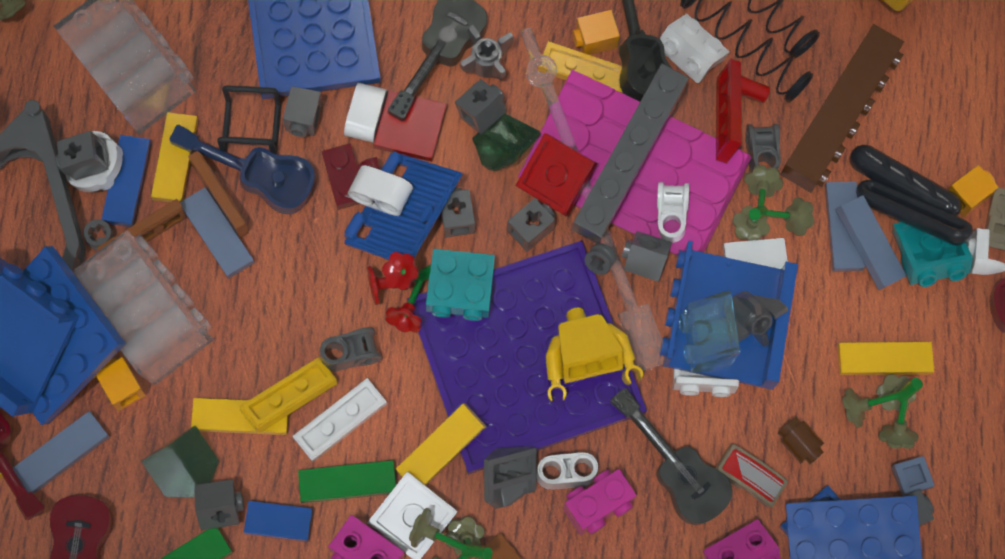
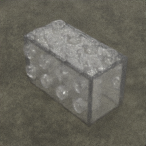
(127, 59)
(144, 306)

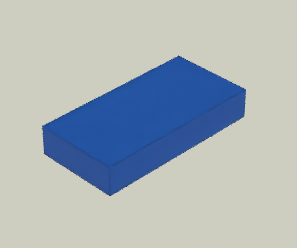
(278, 521)

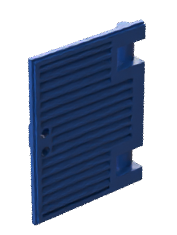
(408, 231)

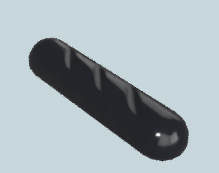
(894, 174)
(915, 212)

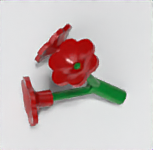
(400, 274)

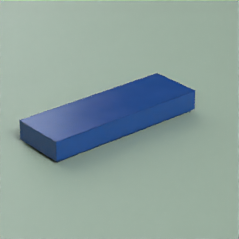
(125, 193)

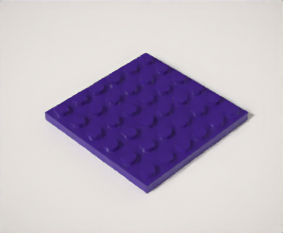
(502, 362)

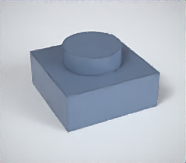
(912, 476)

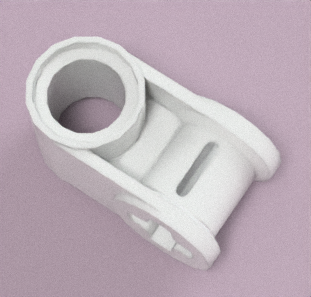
(672, 205)

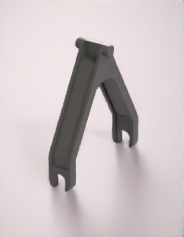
(33, 137)

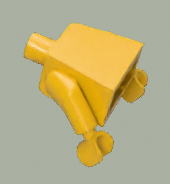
(586, 350)

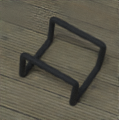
(224, 140)

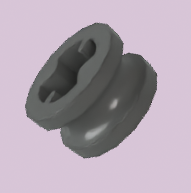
(95, 226)
(600, 266)

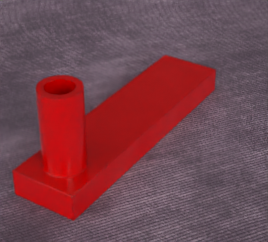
(729, 88)

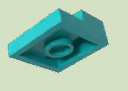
(930, 258)
(460, 284)

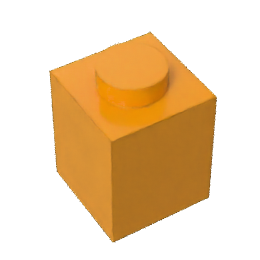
(596, 33)
(974, 189)
(119, 384)

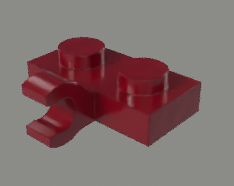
(342, 171)

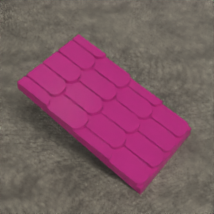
(678, 157)

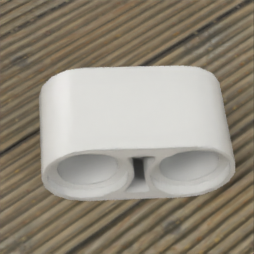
(365, 112)
(380, 190)
(565, 464)

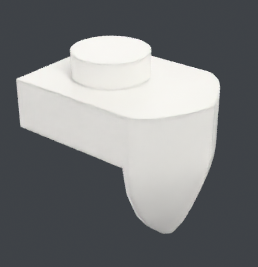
(979, 250)

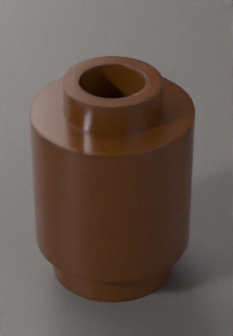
(801, 441)

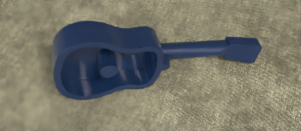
(279, 180)

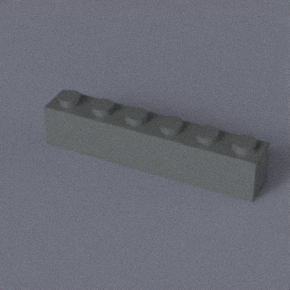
(630, 154)

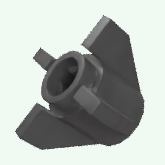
(486, 55)
(754, 315)

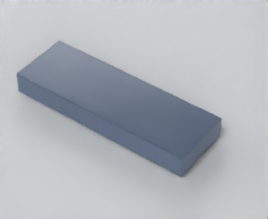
(216, 233)
(870, 242)
(843, 251)
(60, 453)

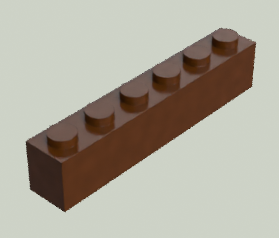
(842, 108)

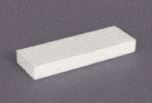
(339, 420)

